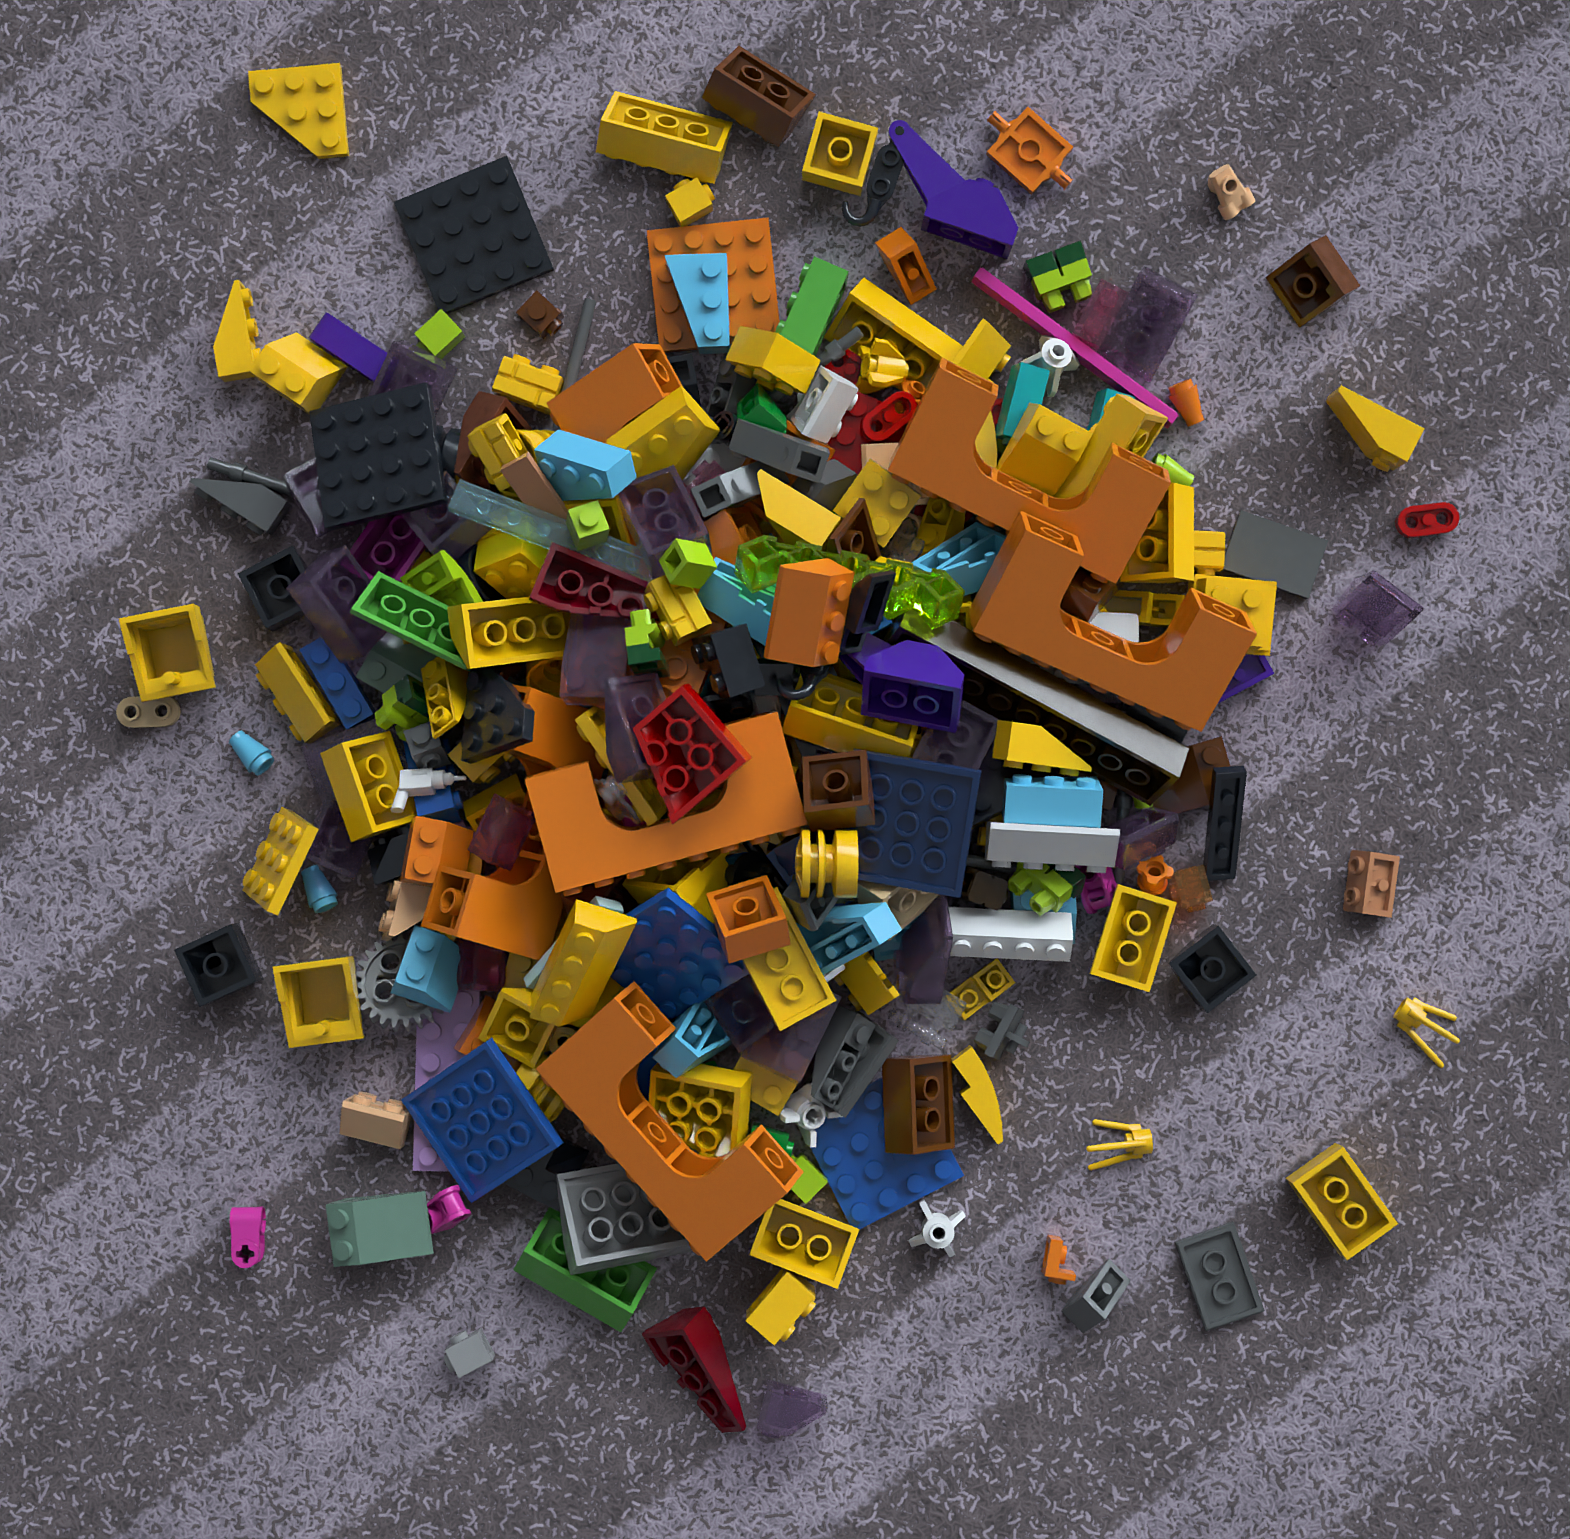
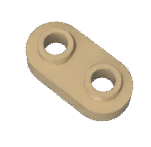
(147, 712)

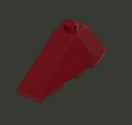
(586, 586)
(697, 1354)

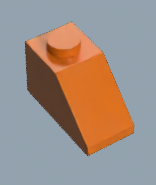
(906, 265)

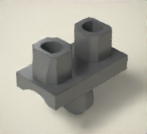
(996, 1042)

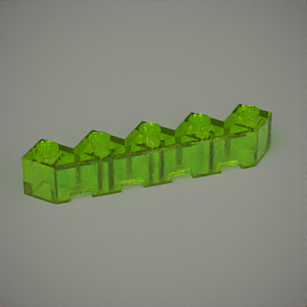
(930, 594)

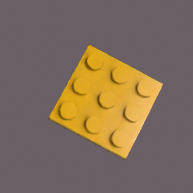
(279, 860)

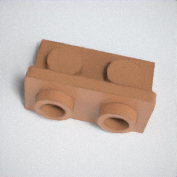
(1371, 883)

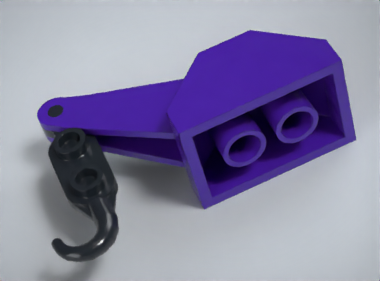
(955, 207)
(900, 683)

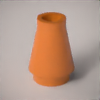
(1187, 402)

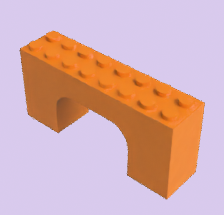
(618, 395)
(943, 460)
(1171, 675)
(591, 848)
(517, 906)
(700, 1195)

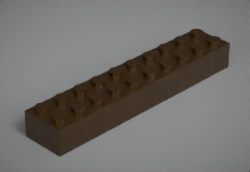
(1019, 691)

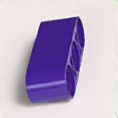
(348, 346)

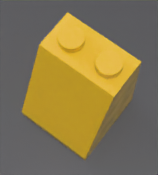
(298, 371)

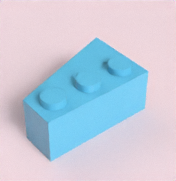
(704, 296)
(584, 467)
(965, 556)
(735, 603)
(1053, 801)
(850, 933)
(693, 1042)

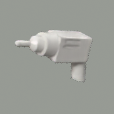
(420, 783)

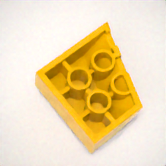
(667, 435)
(794, 514)
(867, 984)
(704, 1106)

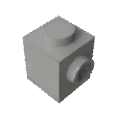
(468, 1352)

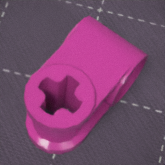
(1096, 886)
(446, 1209)
(248, 1230)

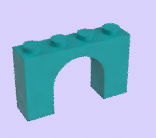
(1027, 386)

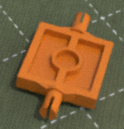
(1029, 150)

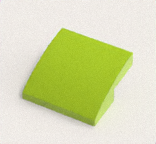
(442, 580)

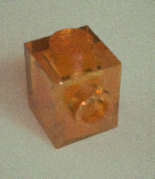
(1190, 888)

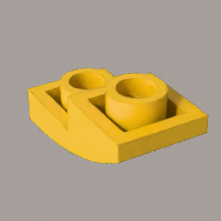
(983, 987)

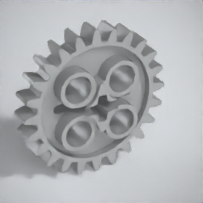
(394, 1009)

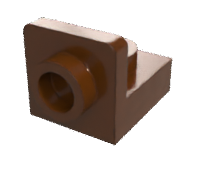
(541, 315)

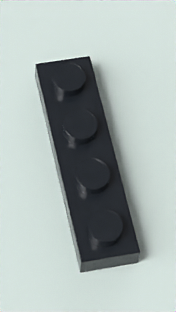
(1224, 822)

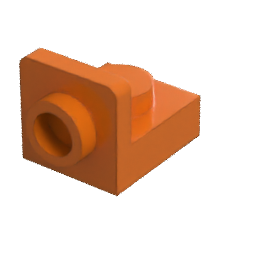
(1054, 1255)

